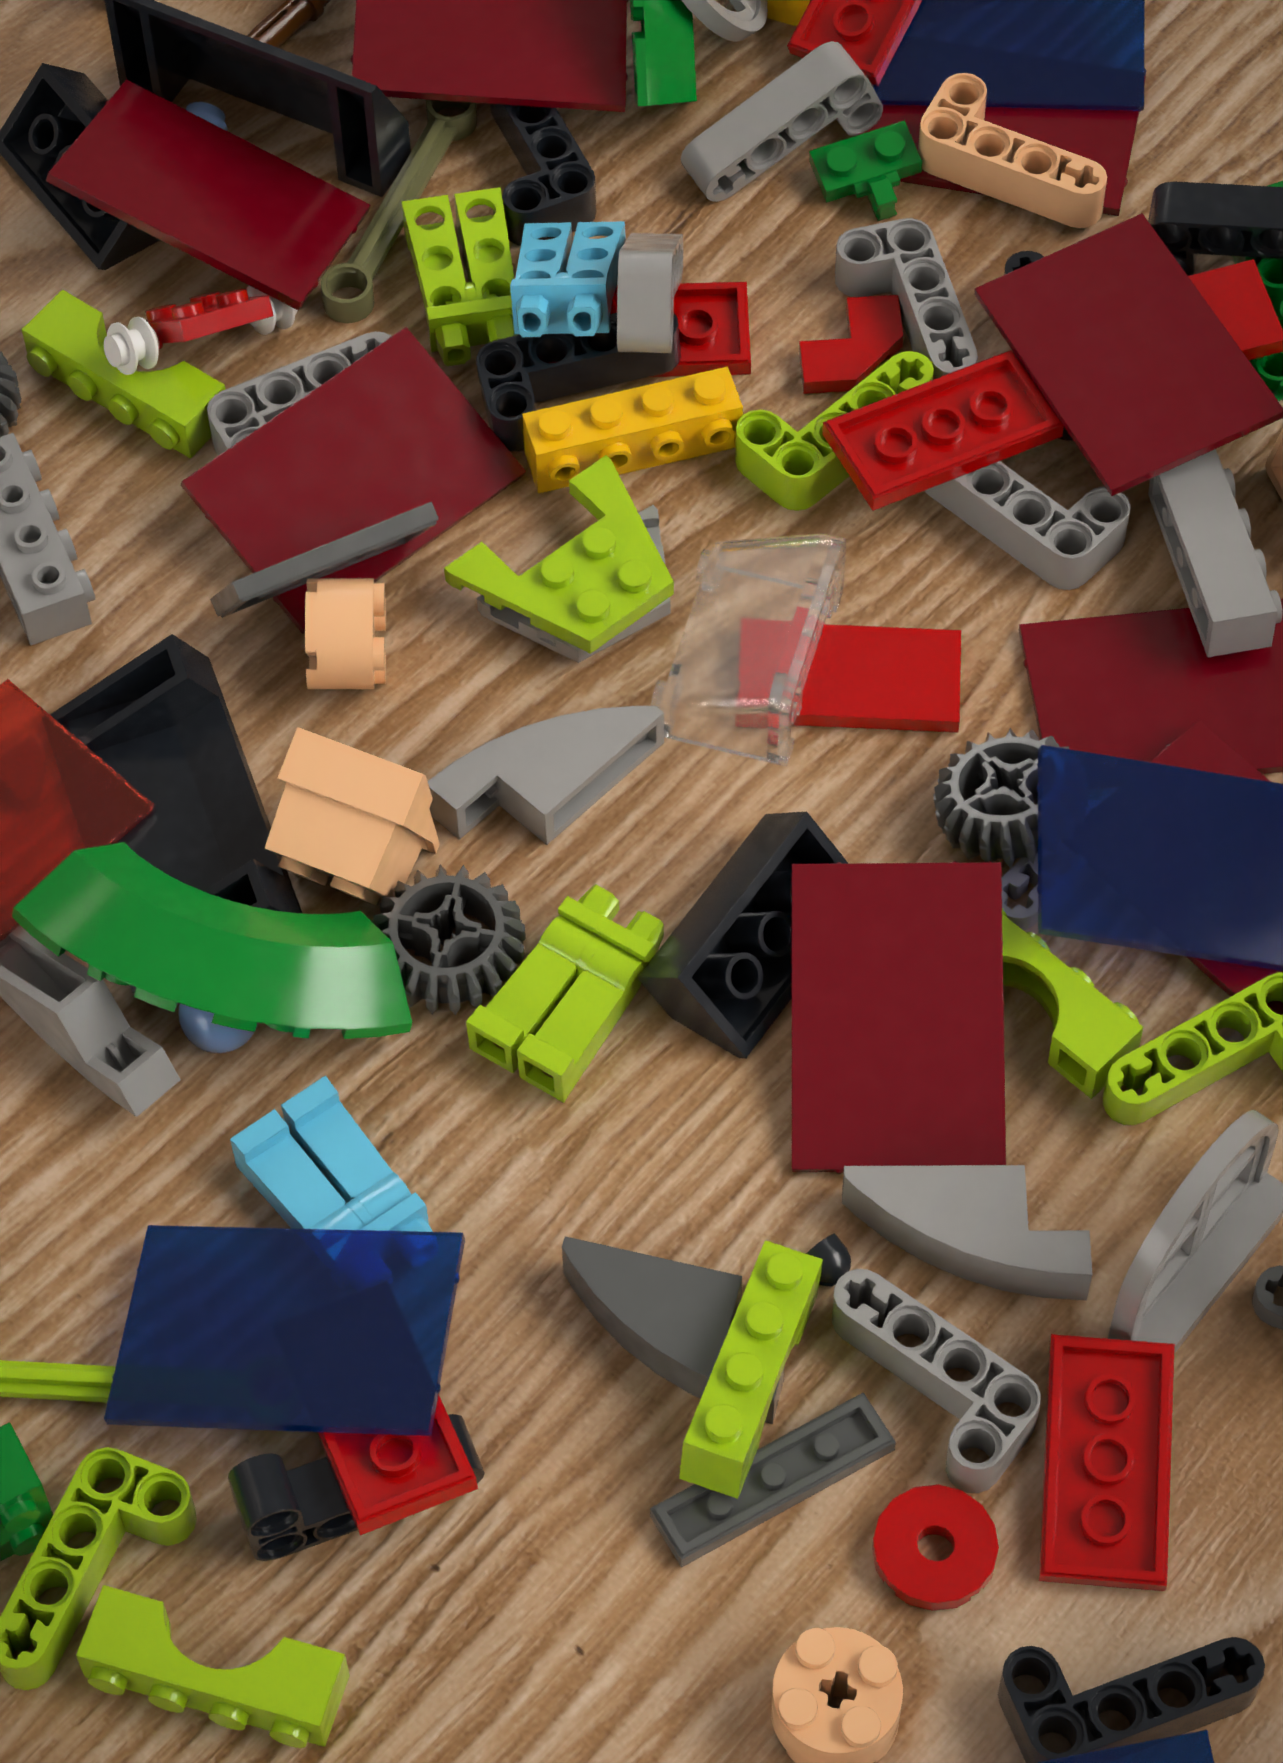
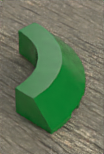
(663, 53)
(216, 952)

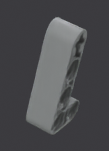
(780, 119)
(906, 261)
(647, 282)
(253, 403)
(1037, 527)
(923, 1367)

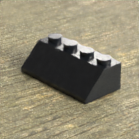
(32, 141)
(732, 952)

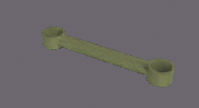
(389, 217)

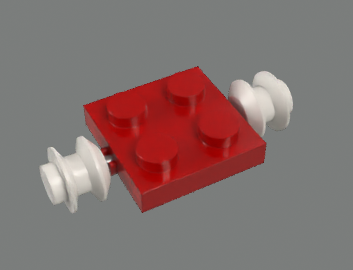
(199, 318)

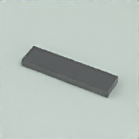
(777, 1480)

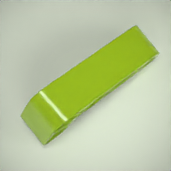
(800, 465)
(1203, 1045)
(83, 1568)

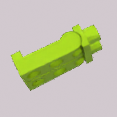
(457, 310)
(566, 993)

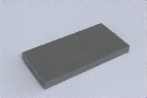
(324, 560)

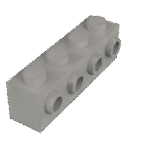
(35, 555)
(1215, 556)

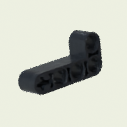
(558, 177)
(1217, 220)
(580, 366)
(304, 1504)
(1131, 1695)

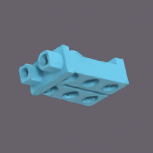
(566, 281)
(324, 1168)

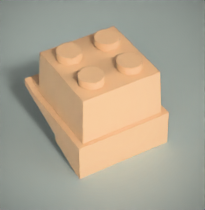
(350, 818)

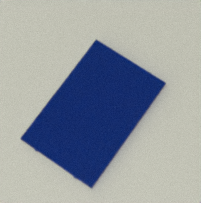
(1024, 53)
(1160, 858)
(287, 1330)

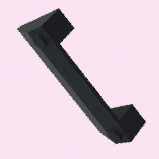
(168, 47)
(176, 743)

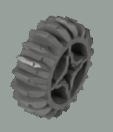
(991, 798)
(473, 958)

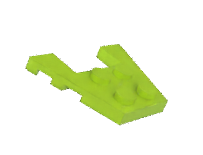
(590, 583)

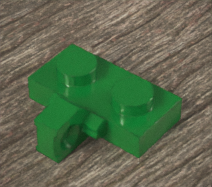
(867, 166)

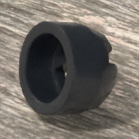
(835, 1259)

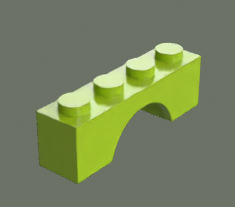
(165, 403)
(1086, 1024)
(747, 1370)
(287, 1691)

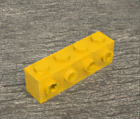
(633, 428)

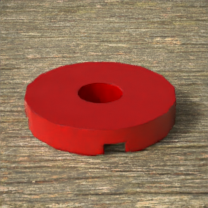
(943, 1513)

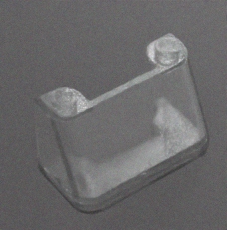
(751, 643)

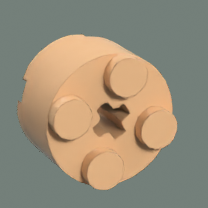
(341, 633)
(844, 1666)

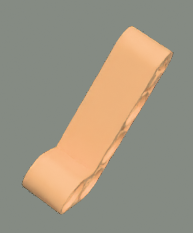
(1004, 163)

